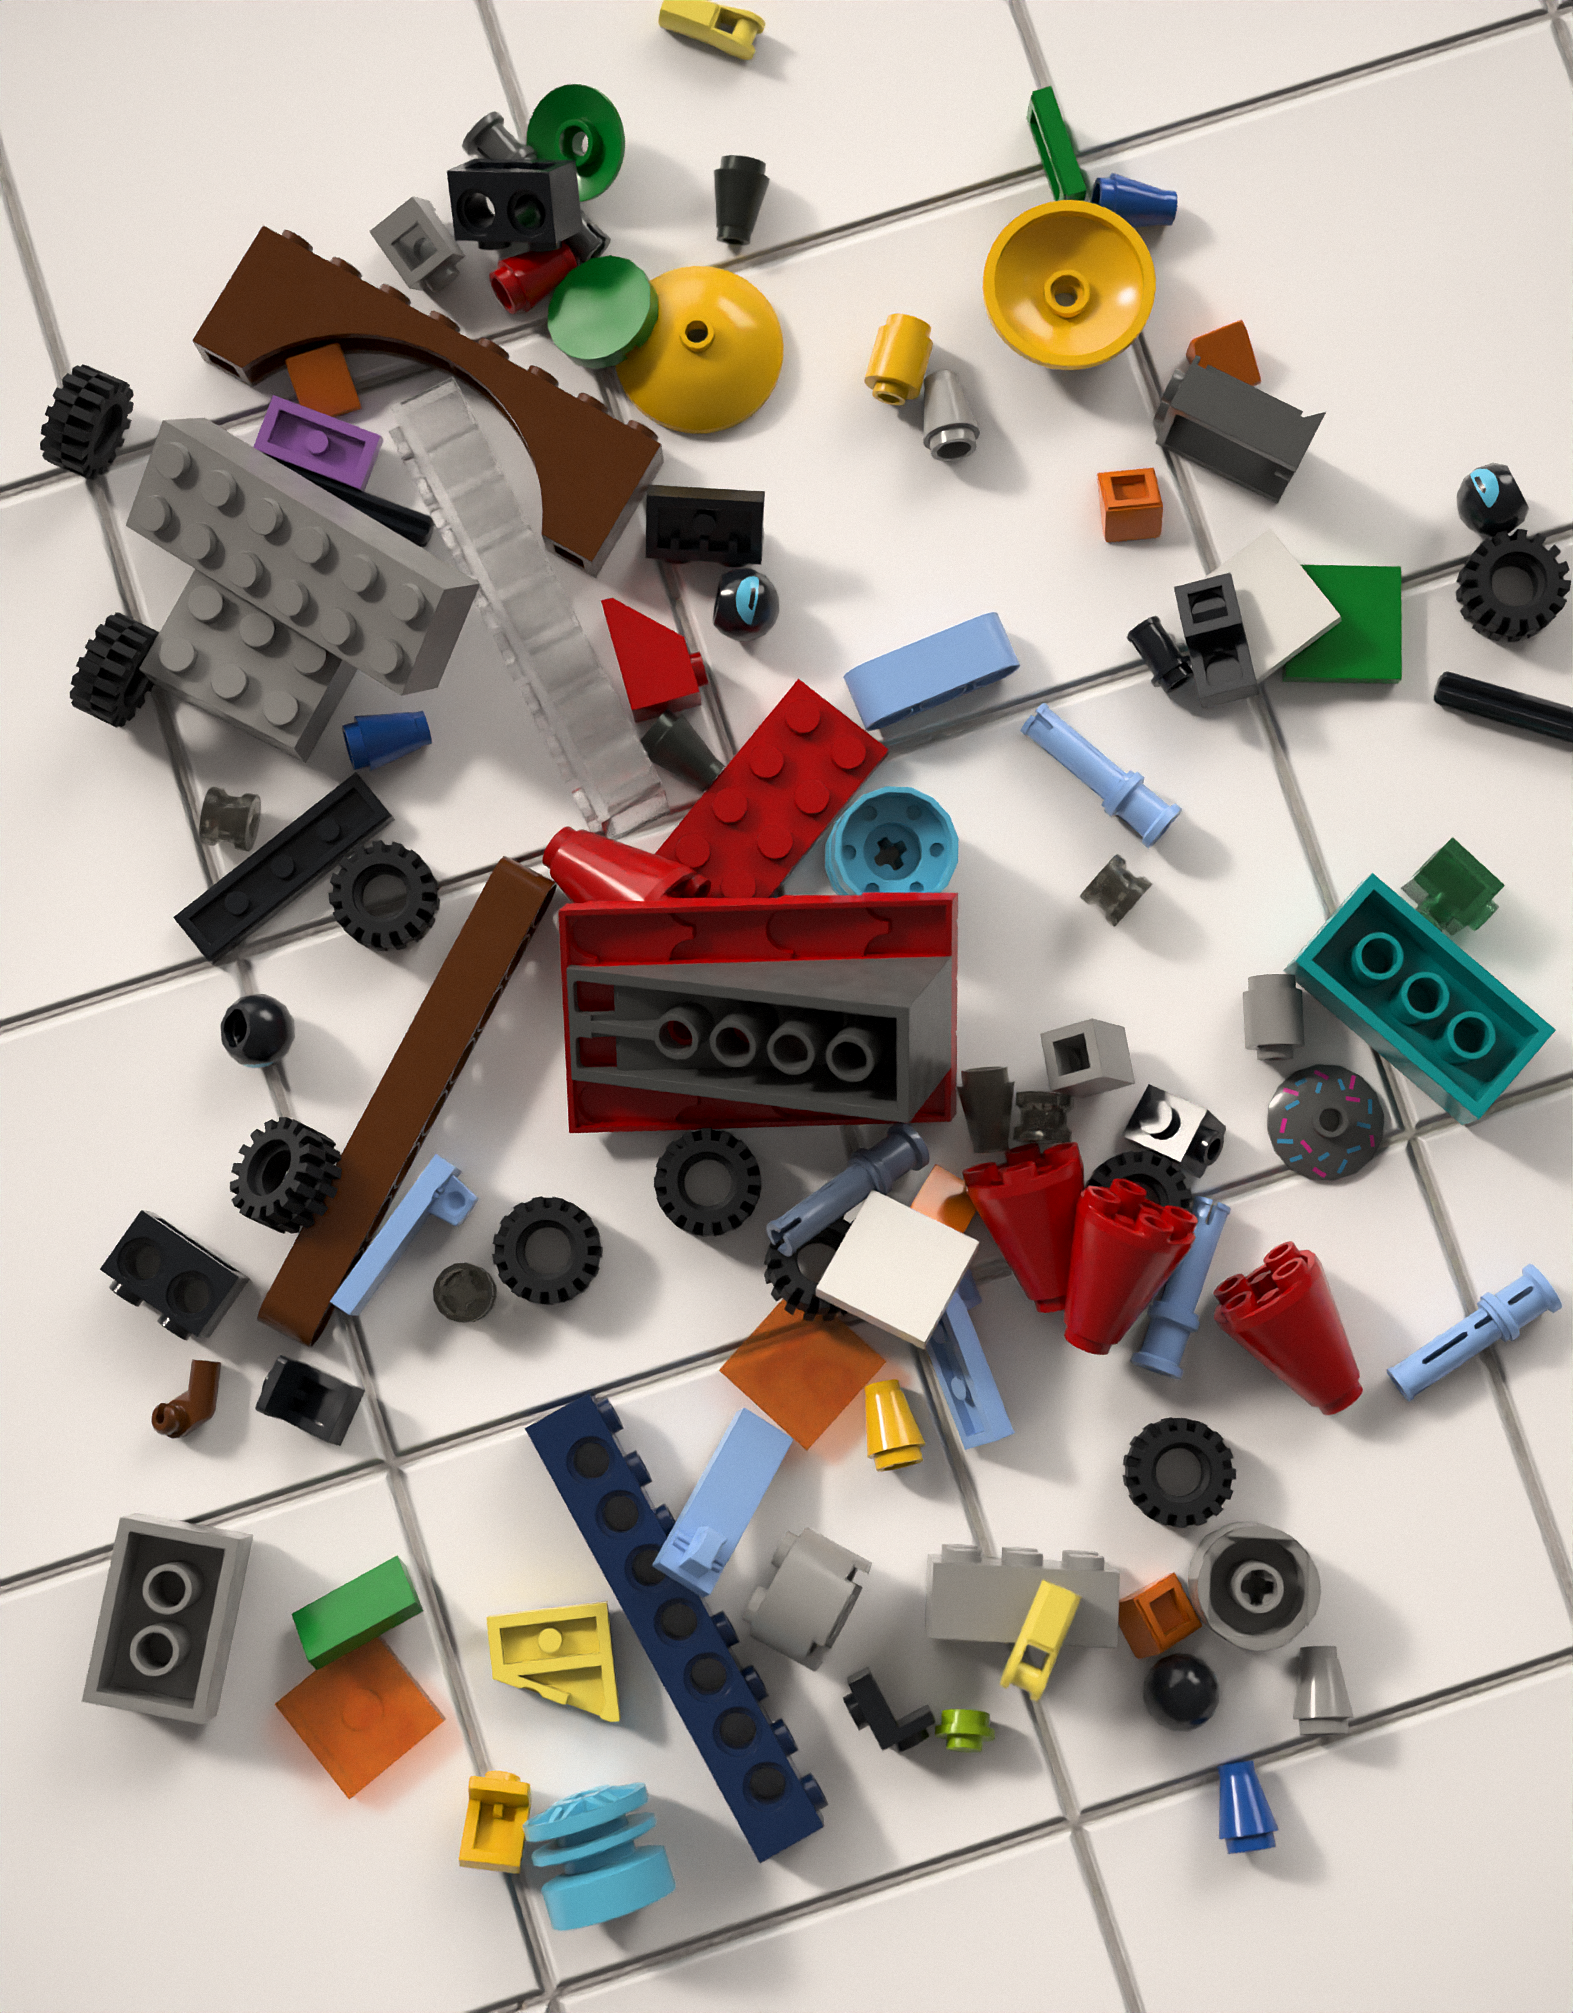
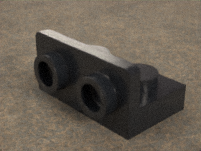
(705, 525)

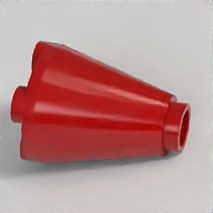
(607, 870)
(1032, 1214)
(1120, 1261)
(1292, 1327)

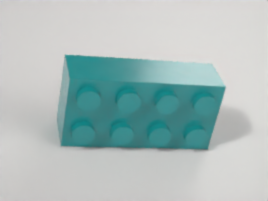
(1419, 1000)

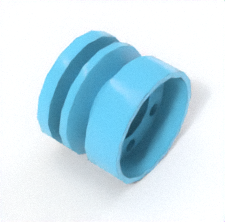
(895, 819)
(597, 1848)

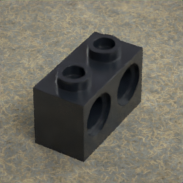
(513, 190)
(180, 1264)

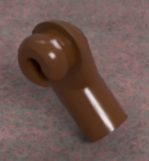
(192, 1407)

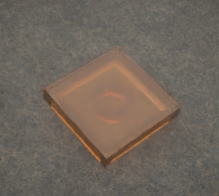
(802, 1370)
(360, 1714)

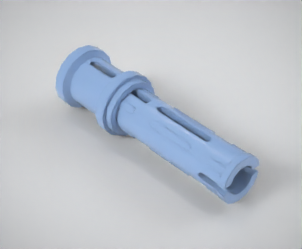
(1121, 792)
(1174, 1315)
(1496, 1318)

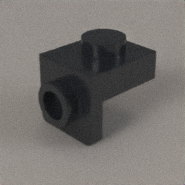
(1176, 1130)
(309, 1399)
(870, 1709)

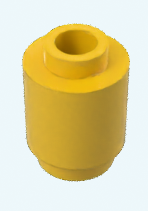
(899, 359)

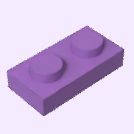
(318, 443)

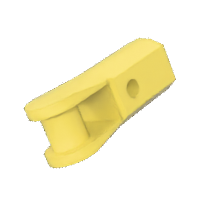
(703, 20)
(1045, 1629)

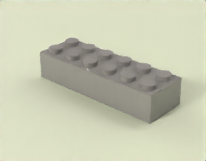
(302, 555)

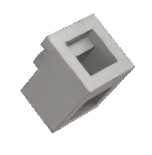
(401, 239)

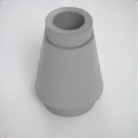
(948, 420)
(1321, 1693)

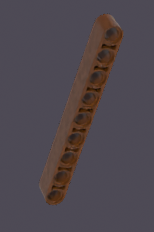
(408, 1099)

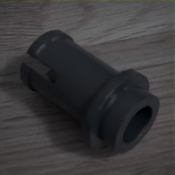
(1160, 655)

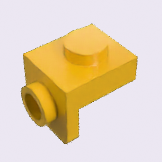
(494, 1822)

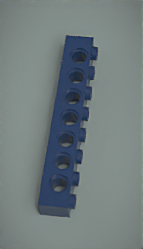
(766, 1822)

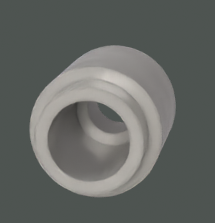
(1273, 1016)

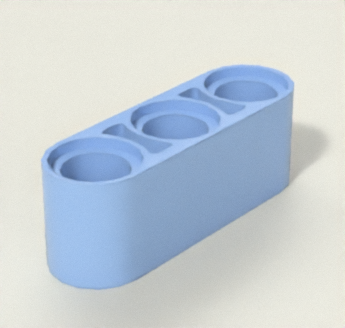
(931, 671)

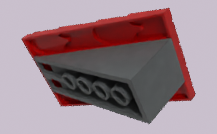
(760, 1011)

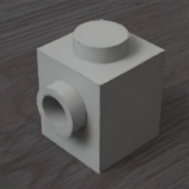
(1087, 1058)

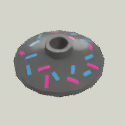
(1296, 1127)

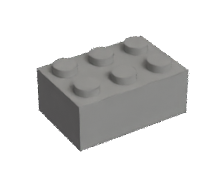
(247, 668)
(992, 1596)
(167, 1618)

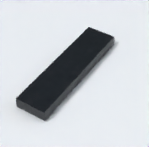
(283, 868)

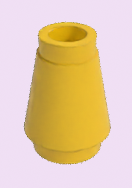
(891, 1427)

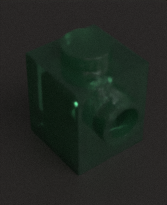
(1454, 889)

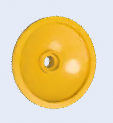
(1076, 252)
(712, 381)

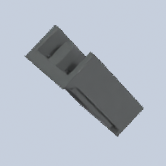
(1234, 429)

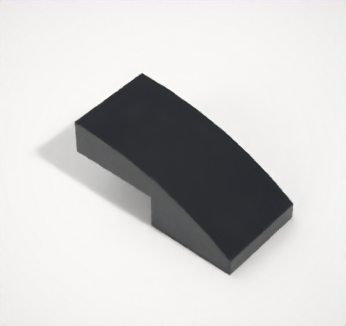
(1216, 640)

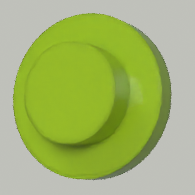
(965, 1730)

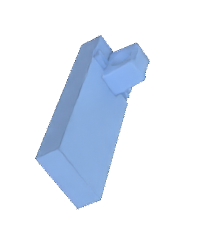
(434, 1193)
(965, 1372)
(723, 1502)

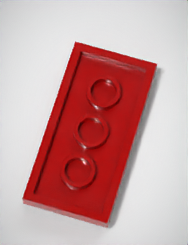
(775, 797)

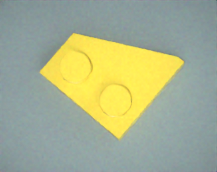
(558, 1654)

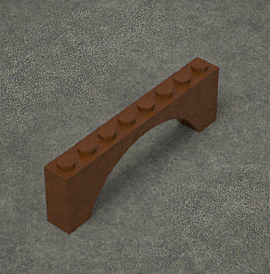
(295, 301)

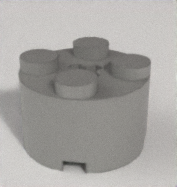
(807, 1596)
(1277, 1610)

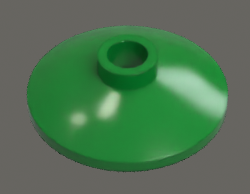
(563, 122)

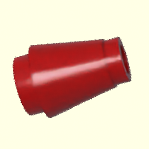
(530, 276)

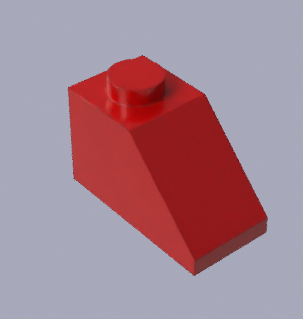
(653, 663)

